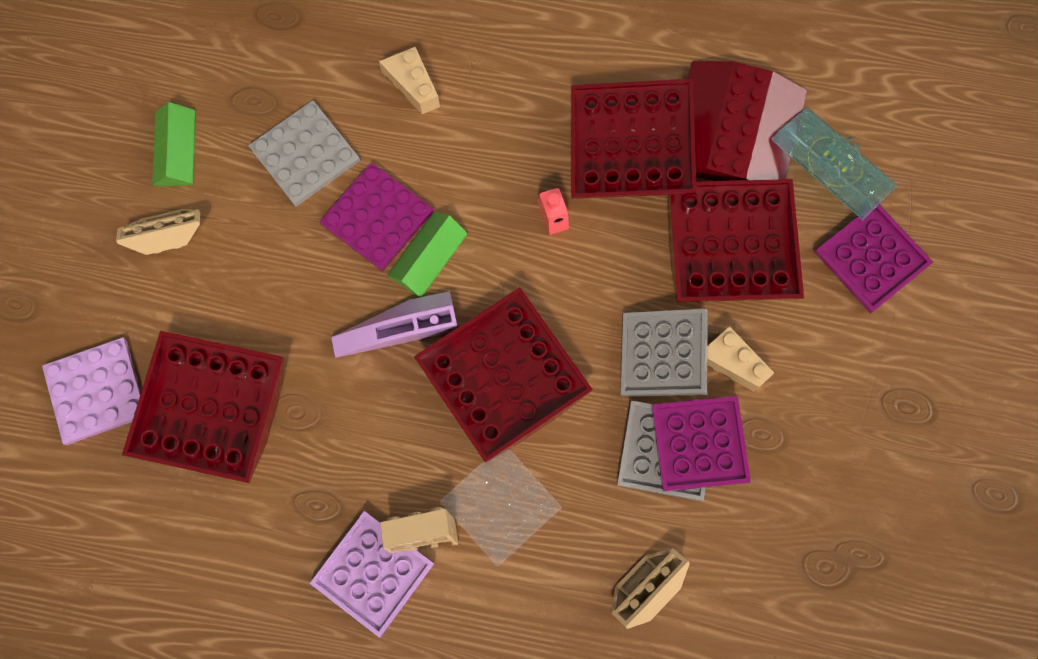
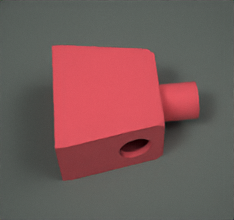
(552, 208)

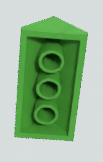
(174, 146)
(428, 254)

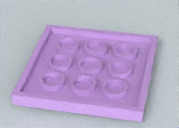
(93, 390)
(368, 578)

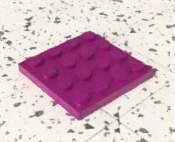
(376, 216)
(873, 258)
(700, 444)

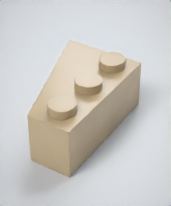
(412, 79)
(737, 360)
(418, 530)

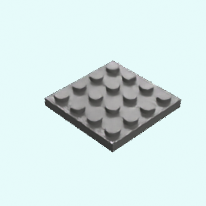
(304, 153)
(664, 353)
(639, 457)

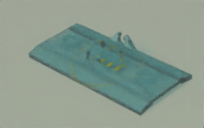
(834, 162)

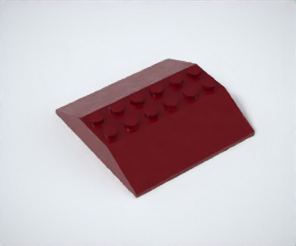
(736, 118)
(633, 139)
(735, 242)
(503, 375)
(205, 407)

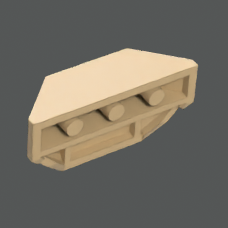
(160, 231)
(649, 587)

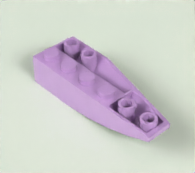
(401, 324)

